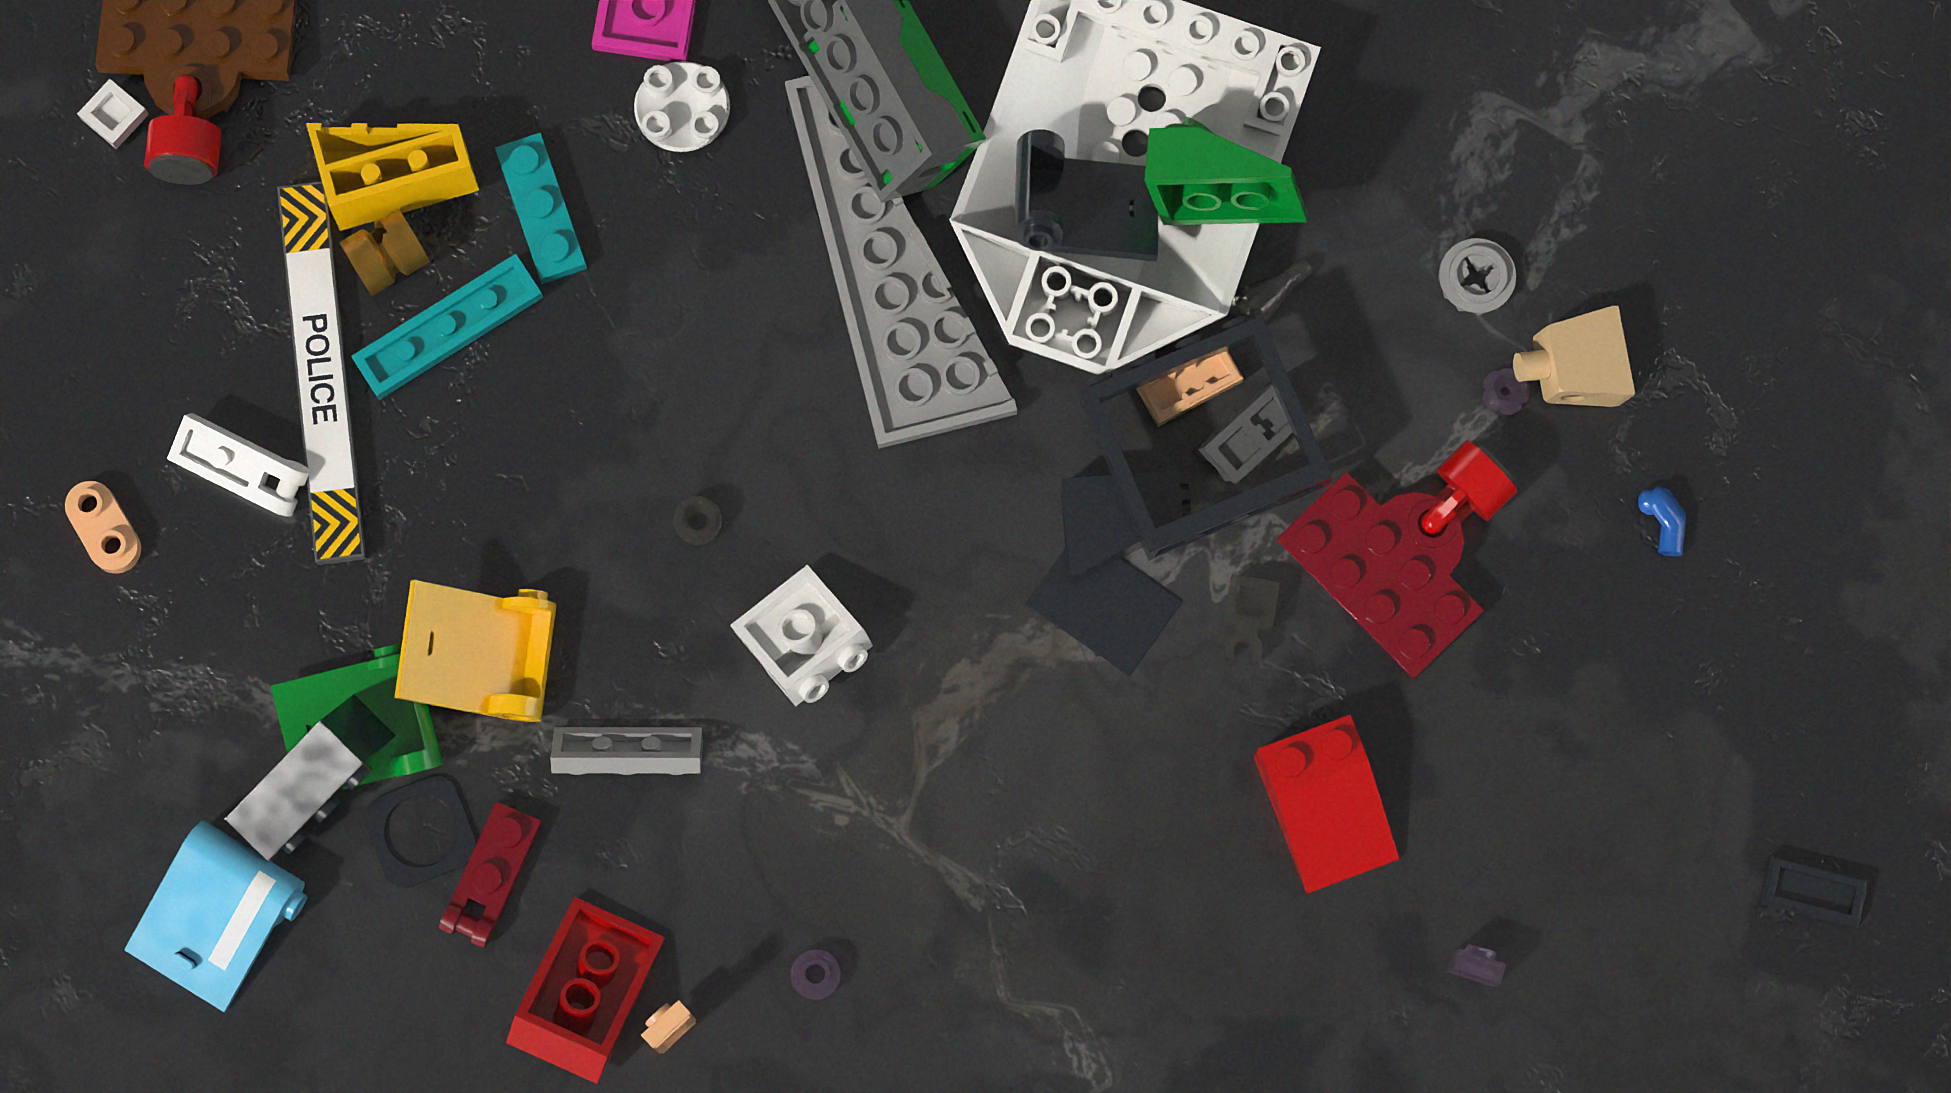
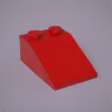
(1327, 803)
(584, 990)

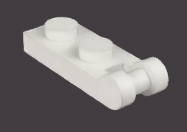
(237, 464)

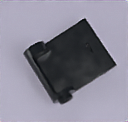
(1081, 203)

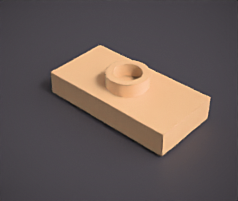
(1189, 387)
(668, 1026)

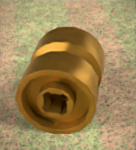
(384, 252)

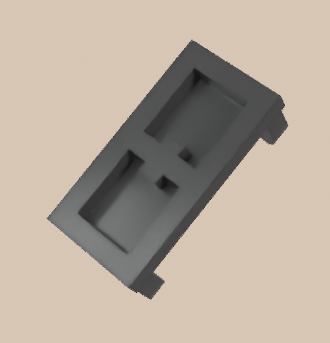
(1246, 436)

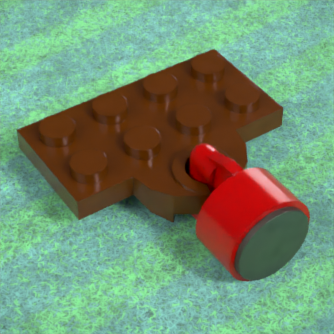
(194, 68)

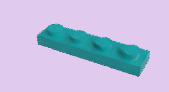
(447, 326)

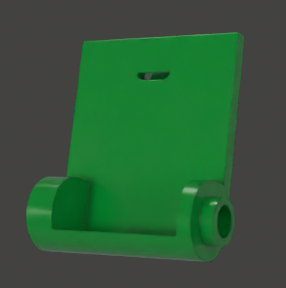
(309, 699)

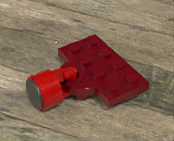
(1397, 558)

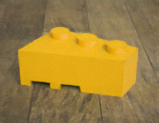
(389, 168)

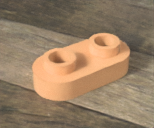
(101, 525)

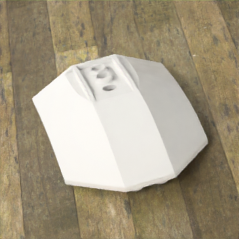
(1082, 77)

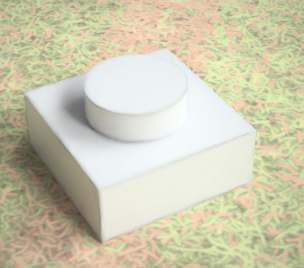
(113, 113)

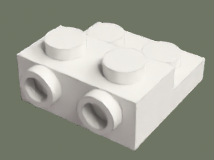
(803, 637)

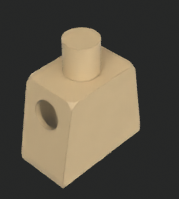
(1580, 361)

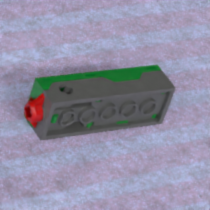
(883, 89)

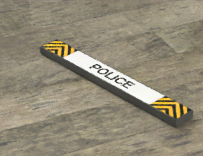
(321, 374)

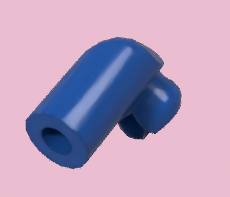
(1669, 514)

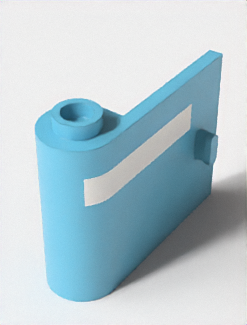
(216, 910)

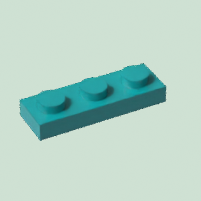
(540, 208)

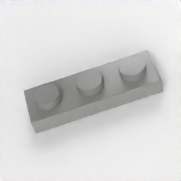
(626, 750)

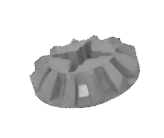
(1480, 255)

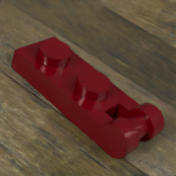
(491, 873)

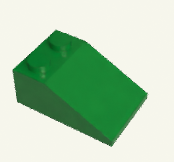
(1216, 181)

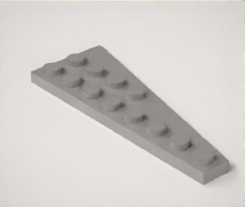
(906, 328)

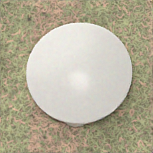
(681, 106)

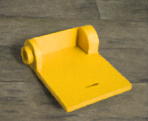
(482, 652)

